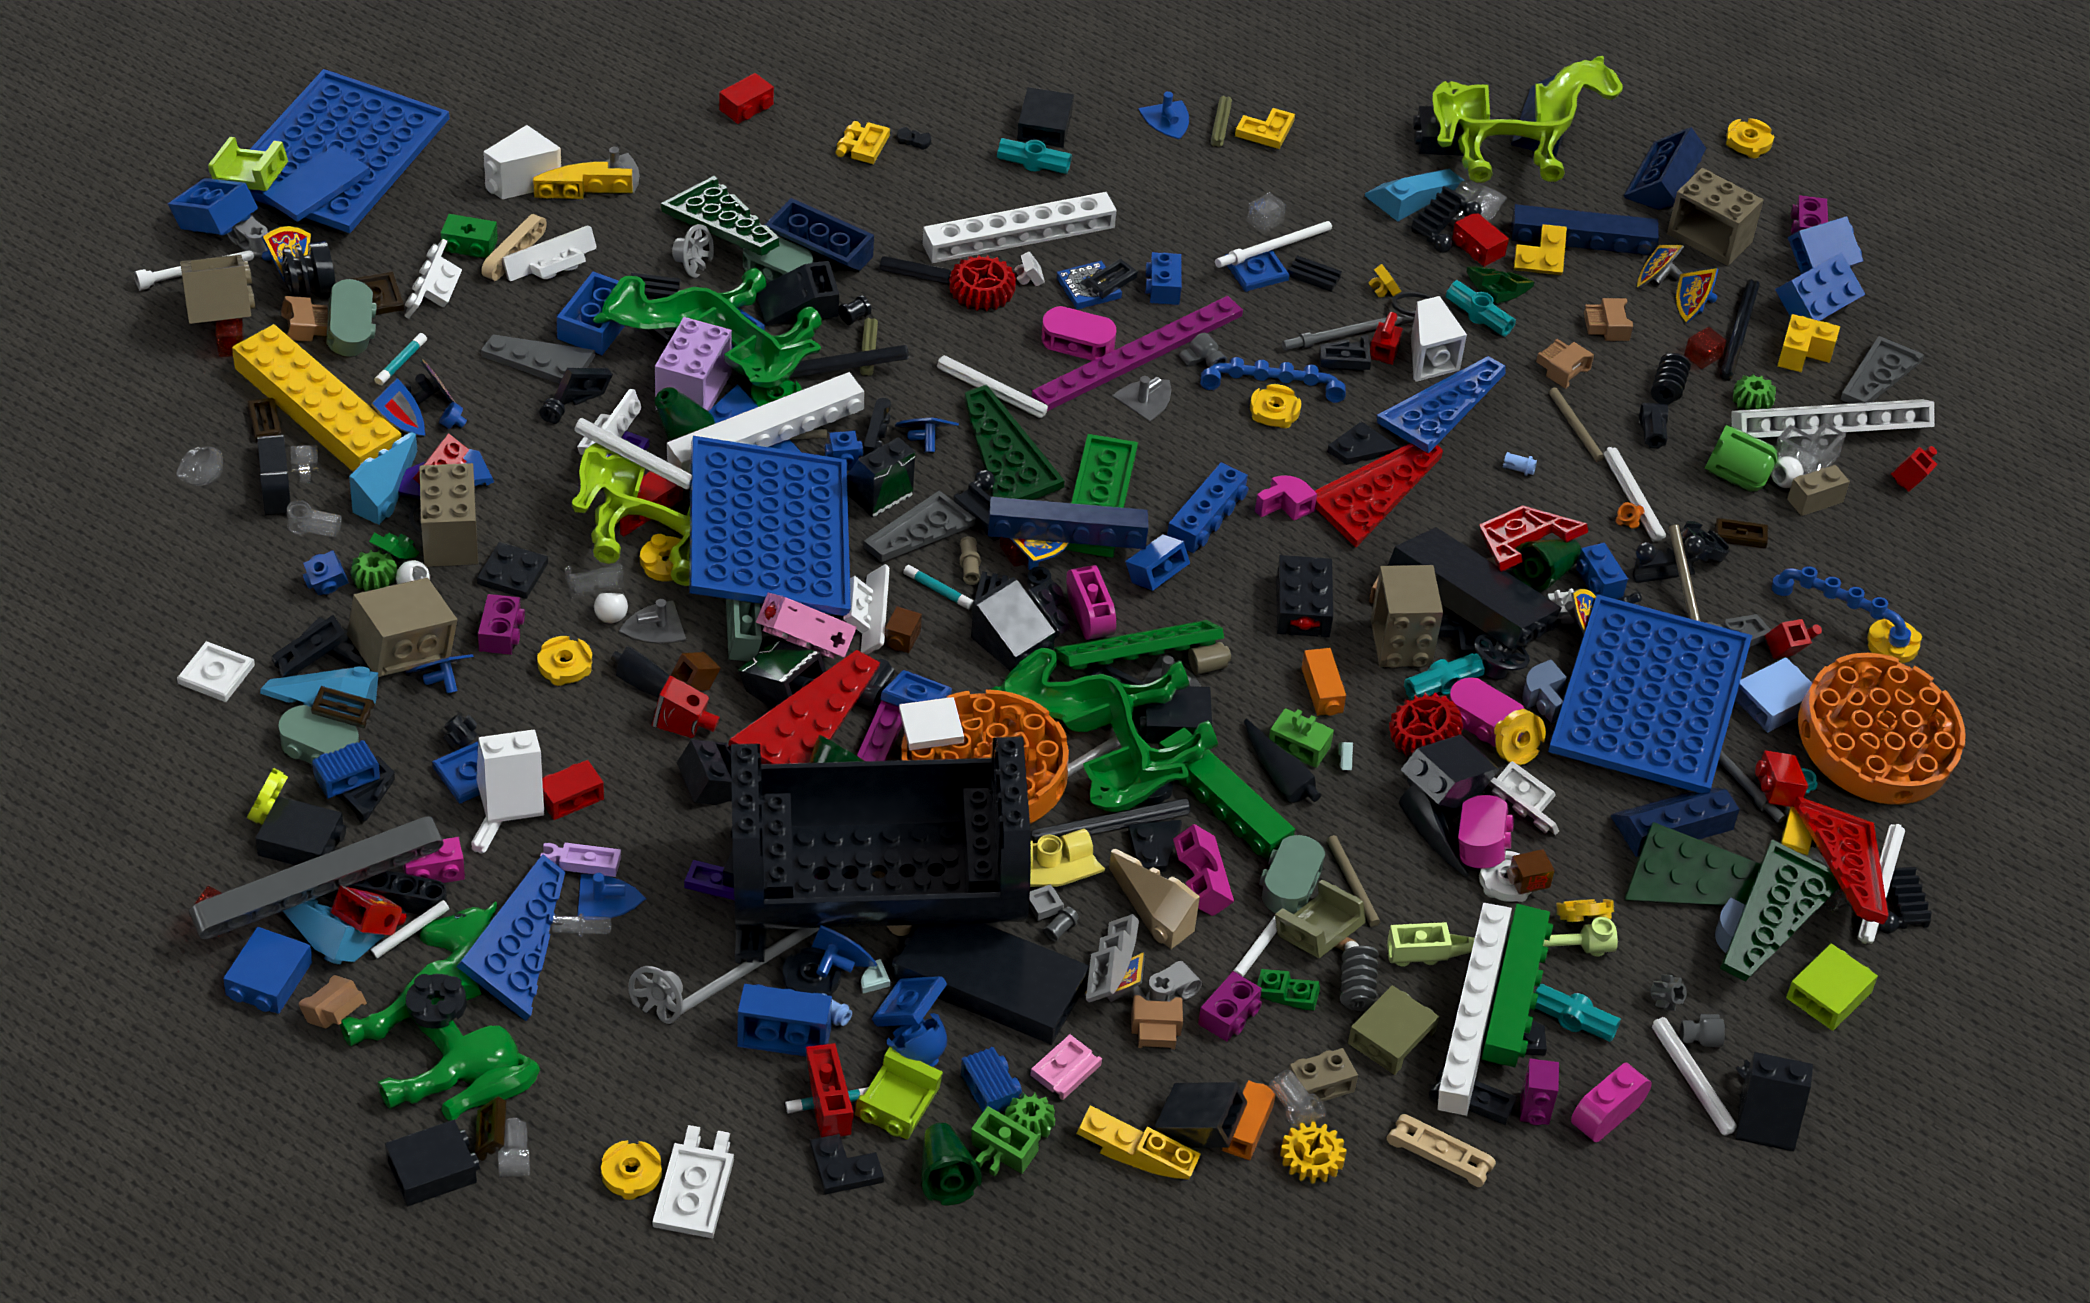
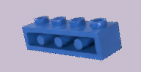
(1208, 507)

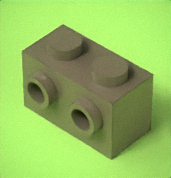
(1818, 490)
(1326, 1074)

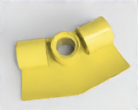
(1063, 859)

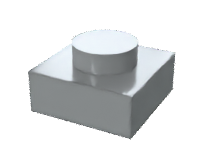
(1045, 902)

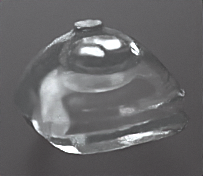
(201, 466)

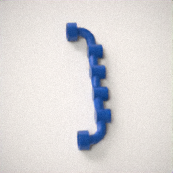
(1261, 371)
(1878, 607)

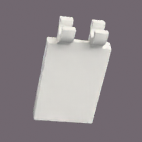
(694, 1185)

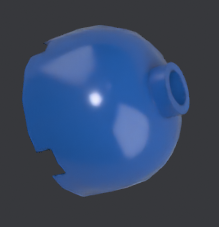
(922, 1041)

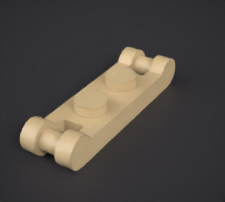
(1441, 1149)

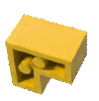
(1807, 339)

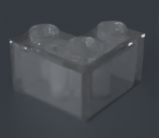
(1811, 451)

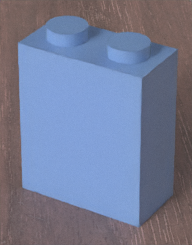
(1773, 694)

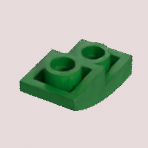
(397, 546)
(1280, 988)

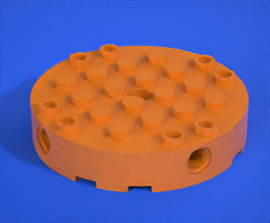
(1009, 715)
(1881, 728)

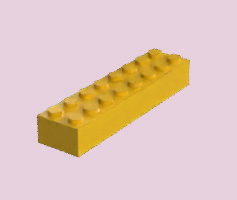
(313, 397)

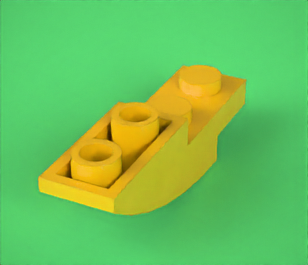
(575, 179)
(1140, 1149)

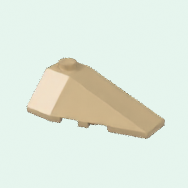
(1162, 903)

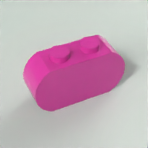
(1078, 333)
(1091, 602)
(1482, 707)
(1484, 831)
(1611, 1102)

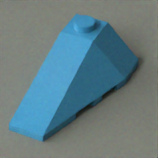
(1412, 193)
(378, 480)
(304, 688)
(329, 933)

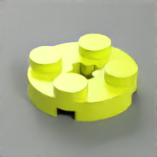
(267, 796)

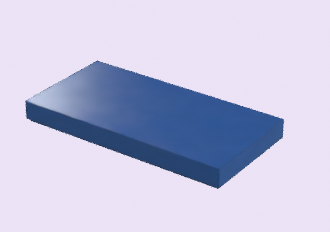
(316, 183)

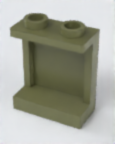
(1322, 921)
(1392, 1028)

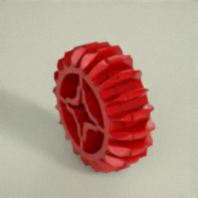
(982, 282)
(1424, 722)

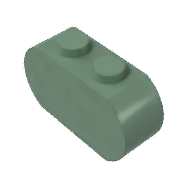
(777, 261)
(350, 317)
(310, 735)
(1292, 874)

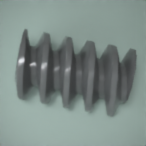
(1359, 978)

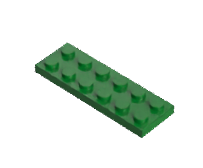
(1103, 480)
(1133, 644)

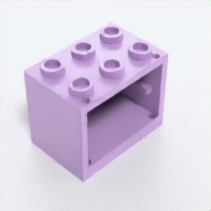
(695, 362)

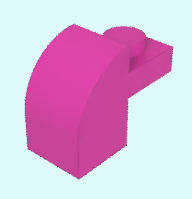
(1289, 494)

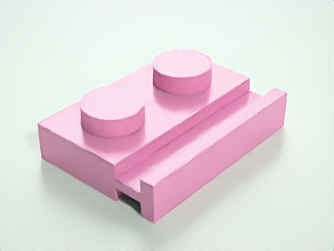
(1066, 1067)

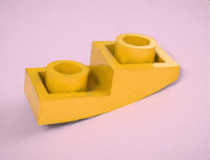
(1796, 834)

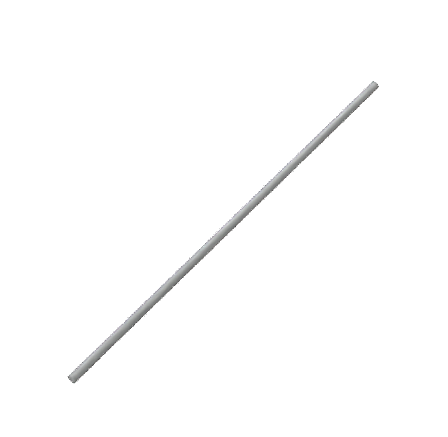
(801, 934)

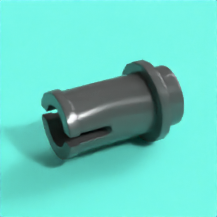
(1066, 918)

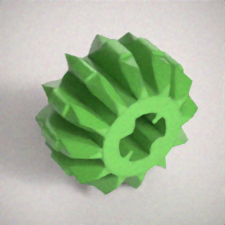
(1754, 393)
(373, 570)
(1032, 1114)

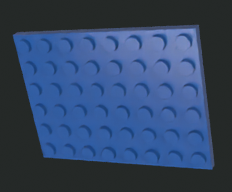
(364, 121)
(769, 525)
(1651, 694)

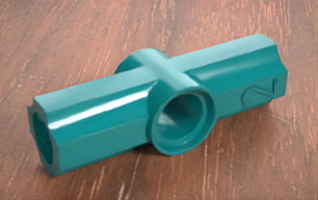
(1034, 155)
(1480, 308)
(1443, 676)
(1576, 1012)

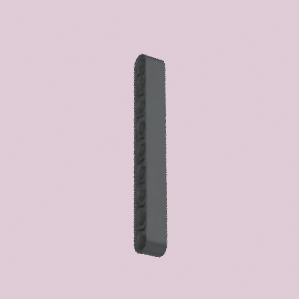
(315, 877)

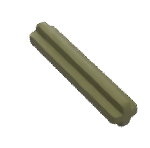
(1221, 121)
(869, 342)

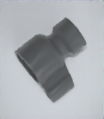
(1203, 349)
(1709, 1031)

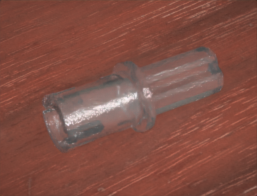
(581, 924)

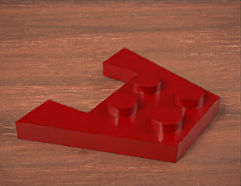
(1524, 525)

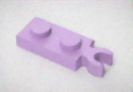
(584, 858)

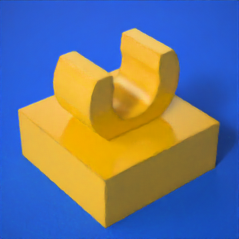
(1385, 282)

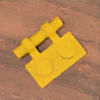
(869, 142)

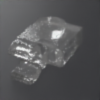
(304, 460)

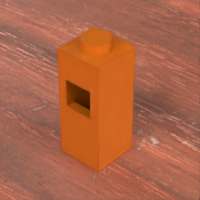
(1323, 681)
(1254, 1118)

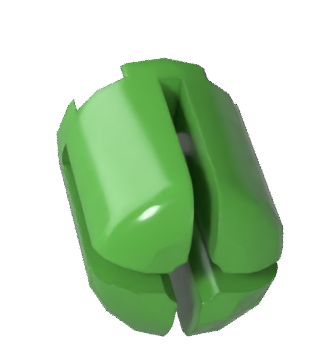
(1742, 459)

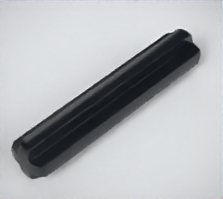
(915, 269)

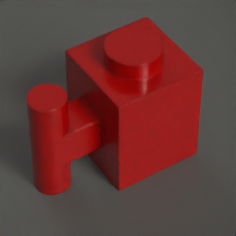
(1386, 340)
(1915, 468)
(1790, 638)

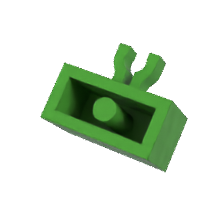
(1302, 736)
(1003, 1141)

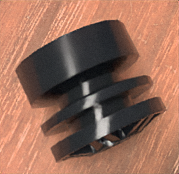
(309, 269)

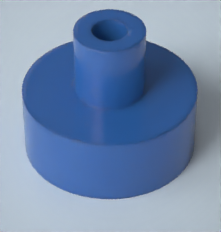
(452, 416)

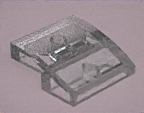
(1488, 199)

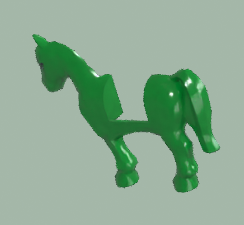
(757, 354)
(1093, 701)
(481, 1058)

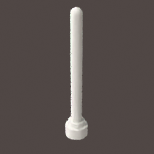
(145, 279)

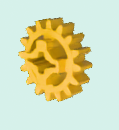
(1300, 1152)

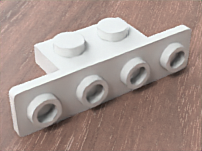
(551, 256)
(436, 281)
(618, 421)
(869, 608)
(1526, 794)

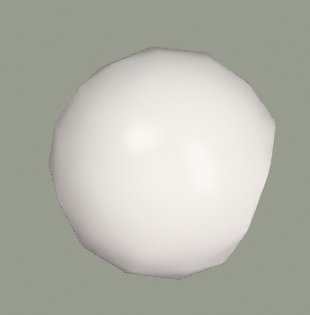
(1786, 470)
(411, 571)
(610, 607)

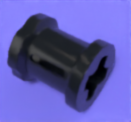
(854, 309)

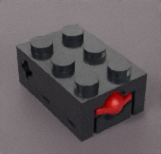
(1304, 596)

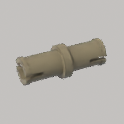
(970, 560)

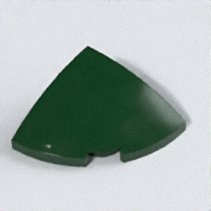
(1499, 284)

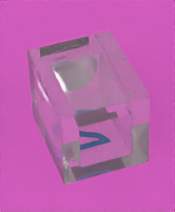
(1266, 213)

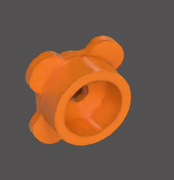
(1627, 509)

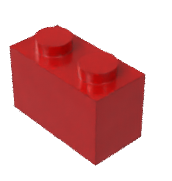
(746, 98)
(1480, 239)
(1781, 778)
(572, 789)

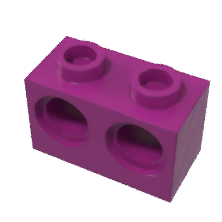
(1808, 213)
(500, 624)
(1230, 1006)
(1539, 1091)

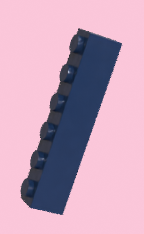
(1587, 229)
(1068, 523)

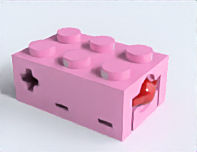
(805, 626)

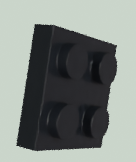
(512, 570)

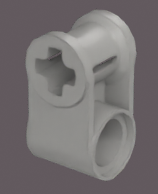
(248, 236)
(1173, 982)

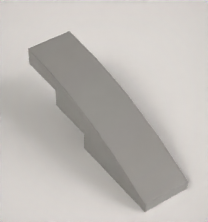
(1112, 959)

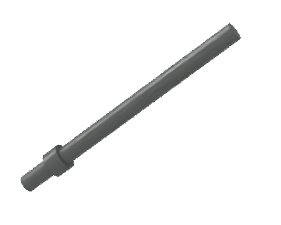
(1308, 340)
(1759, 796)

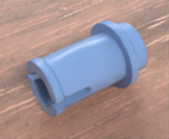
(1520, 463)
(840, 1013)

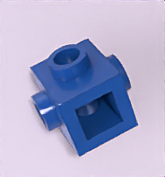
(844, 446)
(324, 573)

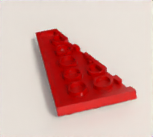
(1369, 494)
(817, 709)
(1851, 854)

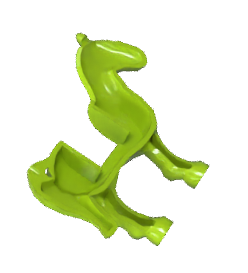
(1553, 113)
(621, 485)

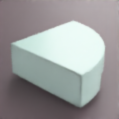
(1345, 752)
(875, 978)

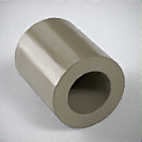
(1209, 658)

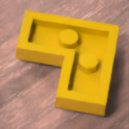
(1267, 133)
(1547, 257)

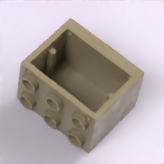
(1715, 216)
(217, 288)
(448, 514)
(1406, 616)
(401, 626)

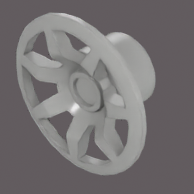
(691, 250)
(660, 991)

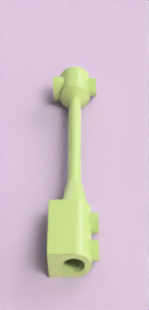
(1433, 942)

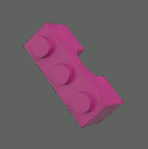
(1201, 854)

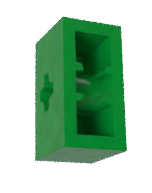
(469, 235)

